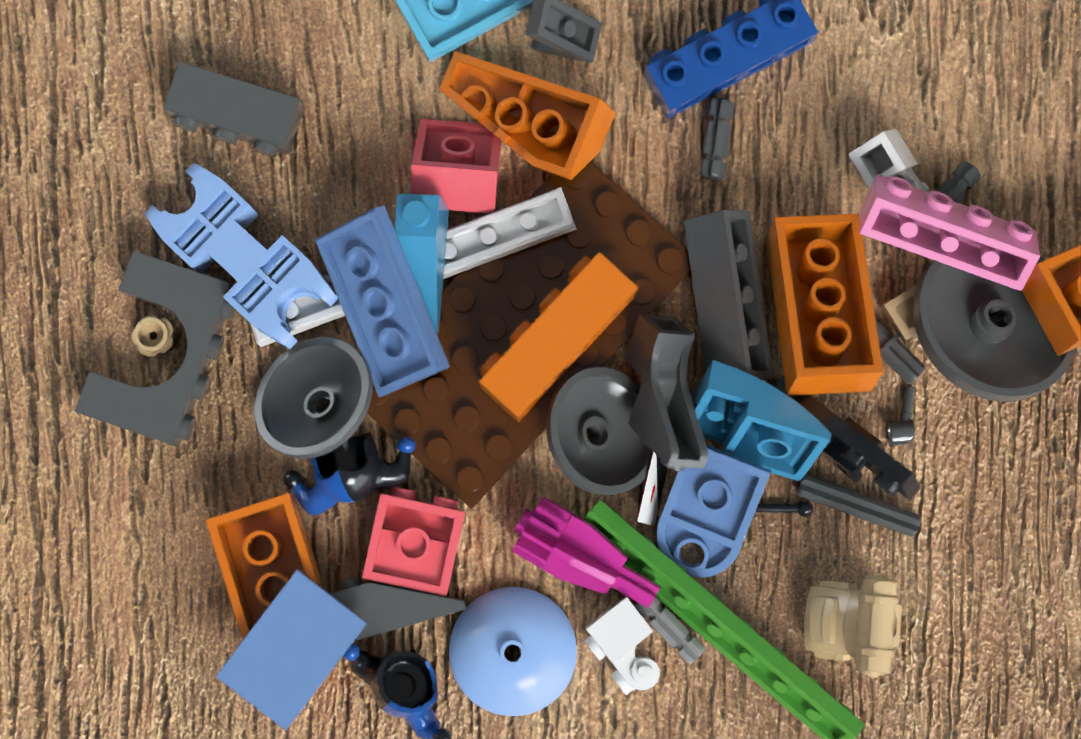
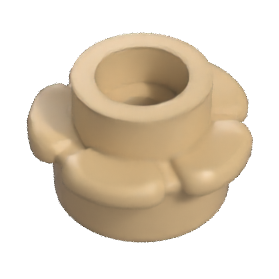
(142, 332)

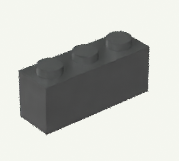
(233, 109)

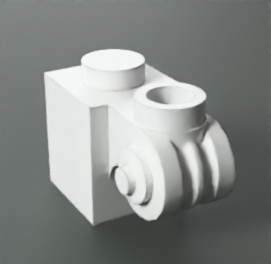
(888, 157)
(616, 636)

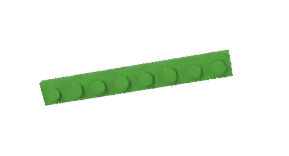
(728, 632)

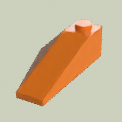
(537, 119)

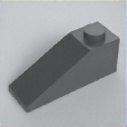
(391, 606)

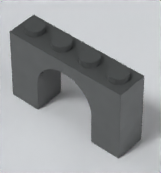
(165, 409)

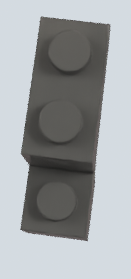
(664, 406)

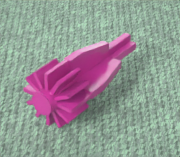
(578, 553)

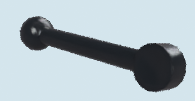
(804, 508)

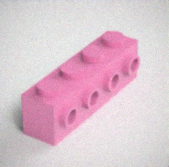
(949, 231)

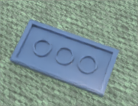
(382, 301)

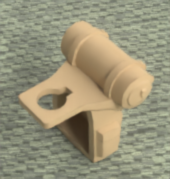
(854, 623)

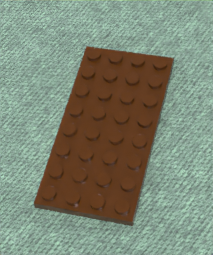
(456, 424)

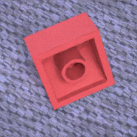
(458, 164)

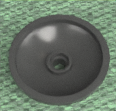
(300, 388)
(602, 404)

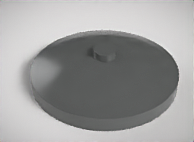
(984, 335)

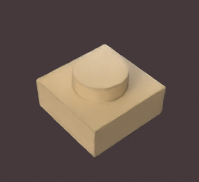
(900, 313)

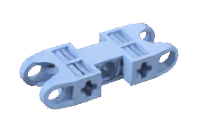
(217, 232)

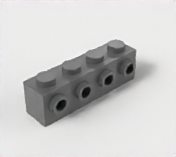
(728, 292)

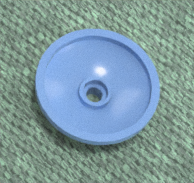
(506, 619)

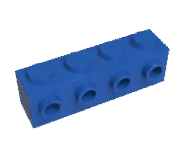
(728, 53)

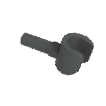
(903, 431)

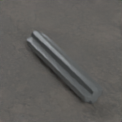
(859, 505)

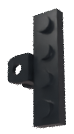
(855, 448)

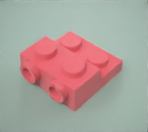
(414, 541)

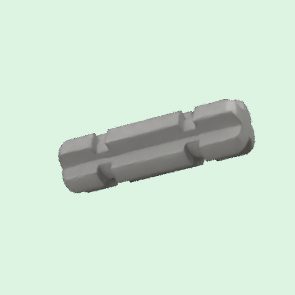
(671, 630)

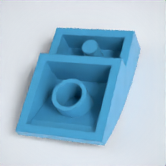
(758, 421)

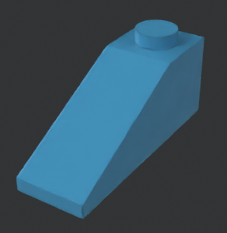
(422, 233)

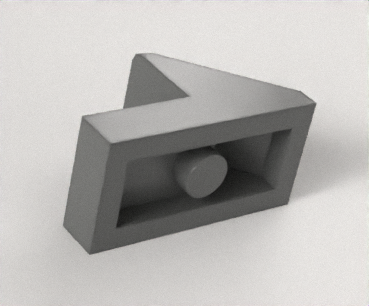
(563, 31)

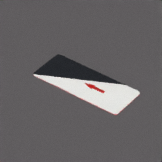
(652, 491)

